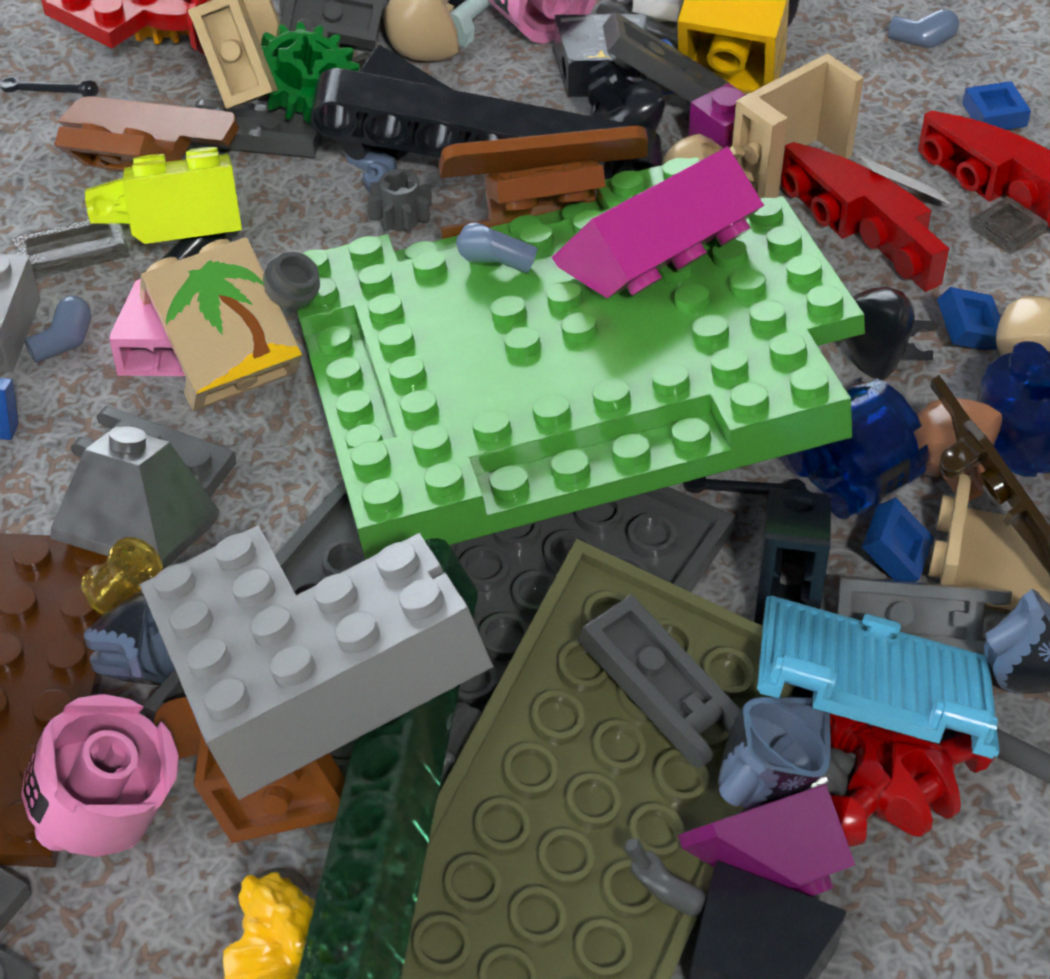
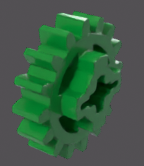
(297, 62)

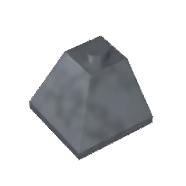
(133, 489)

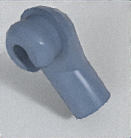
(927, 31)
(375, 164)
(485, 245)
(66, 330)

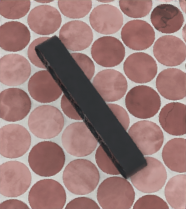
(430, 117)

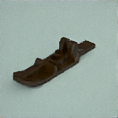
(975, 448)

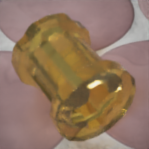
(119, 578)

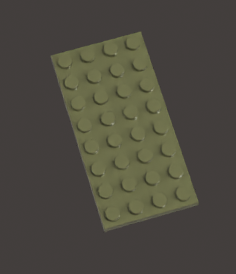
(554, 782)

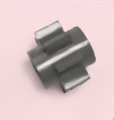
(400, 200)

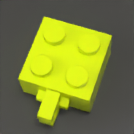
(170, 197)

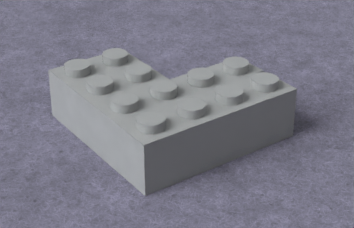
(310, 671)

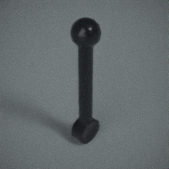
(86, 88)
(701, 484)

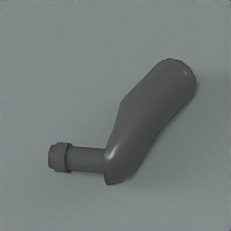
(661, 883)

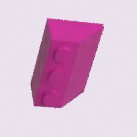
(662, 227)

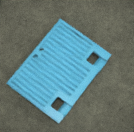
(878, 674)

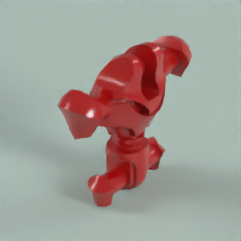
(899, 777)

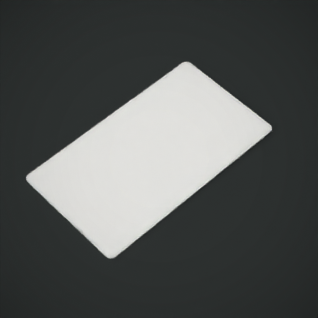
(904, 179)

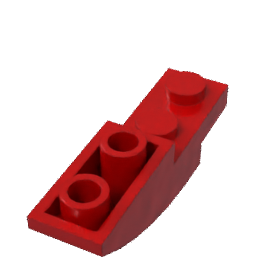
(988, 160)
(862, 201)

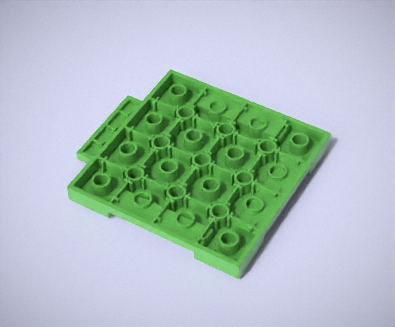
(527, 396)

